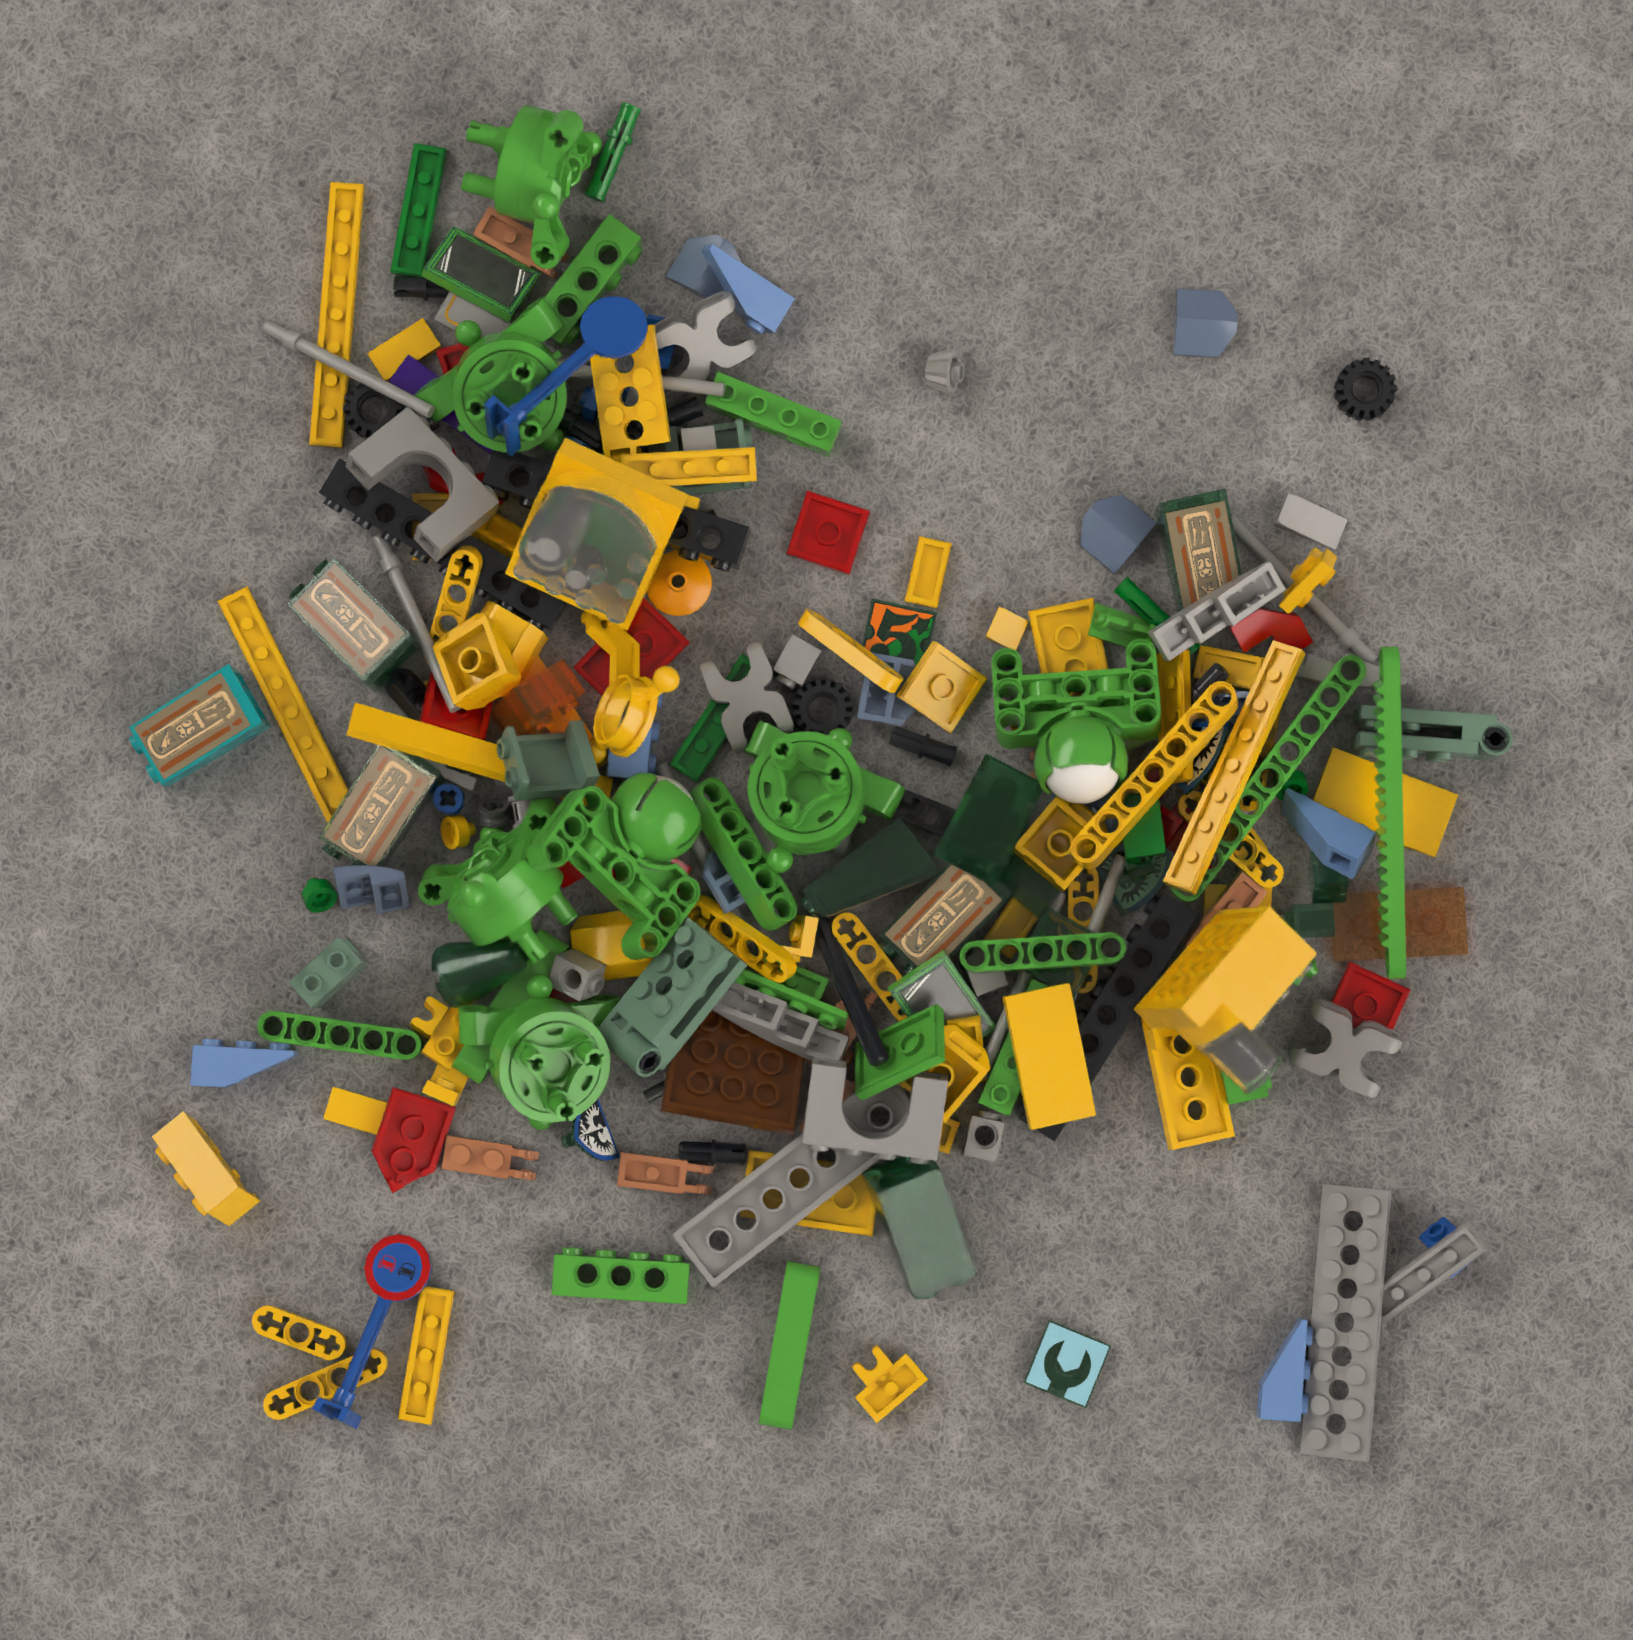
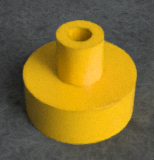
(456, 831)

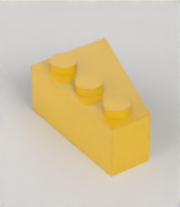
(203, 1170)

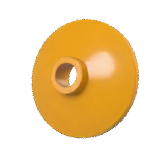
(684, 599)

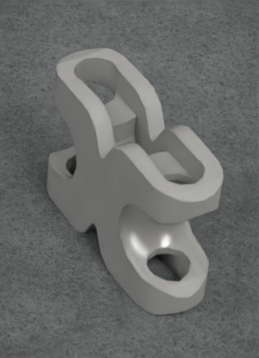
(701, 338)
(746, 697)
(1345, 1048)

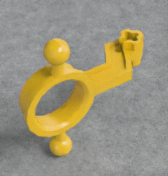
(624, 687)

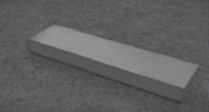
(1431, 1269)

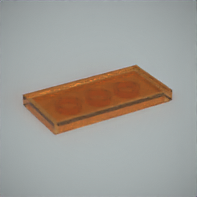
(1432, 925)

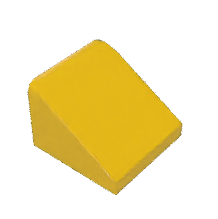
(1006, 629)

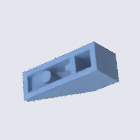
(754, 296)

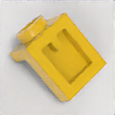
(802, 934)
(446, 1085)

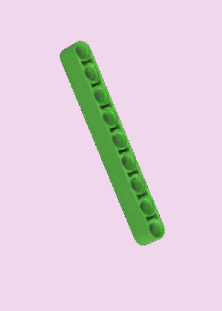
(1283, 769)

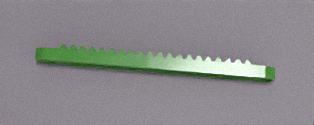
(1391, 812)

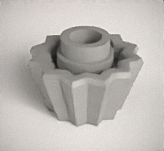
(944, 371)

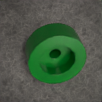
(1296, 782)
(319, 895)

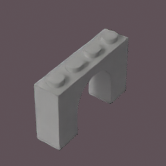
(411, 441)
(913, 1137)

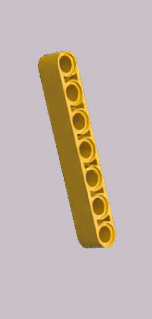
(1159, 759)

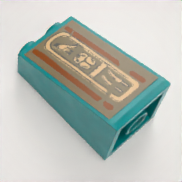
(198, 726)

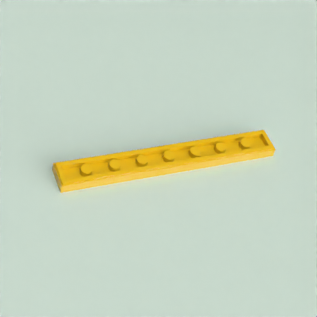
(337, 311)
(285, 700)
(434, 743)
(1234, 767)

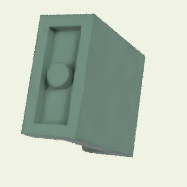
(727, 436)
(547, 763)
(329, 972)

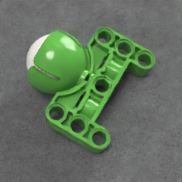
(1082, 736)
(638, 836)

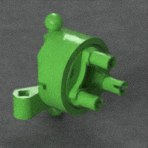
(535, 170)
(508, 368)
(811, 791)
(497, 888)
(544, 1051)

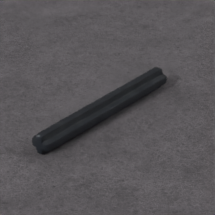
(850, 994)

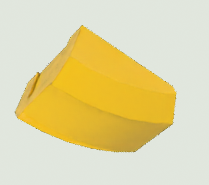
(520, 637)
(476, 663)
(1049, 840)
(601, 939)
(964, 1064)

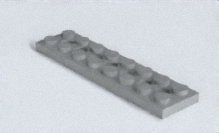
(796, 1202)
(1366, 1310)

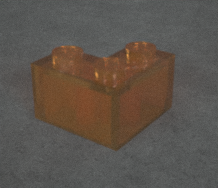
(536, 700)

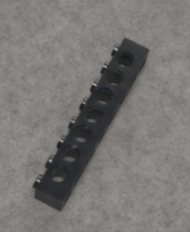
(337, 492)
(732, 535)
(1179, 920)

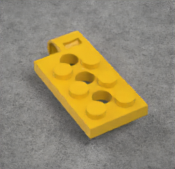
(649, 409)
(1175, 1097)

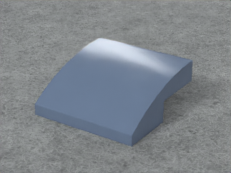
(371, 884)

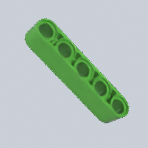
(748, 869)
(1026, 948)
(324, 1035)
(472, 1057)
(789, 1345)

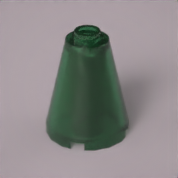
(474, 971)

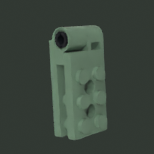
(1467, 741)
(670, 999)

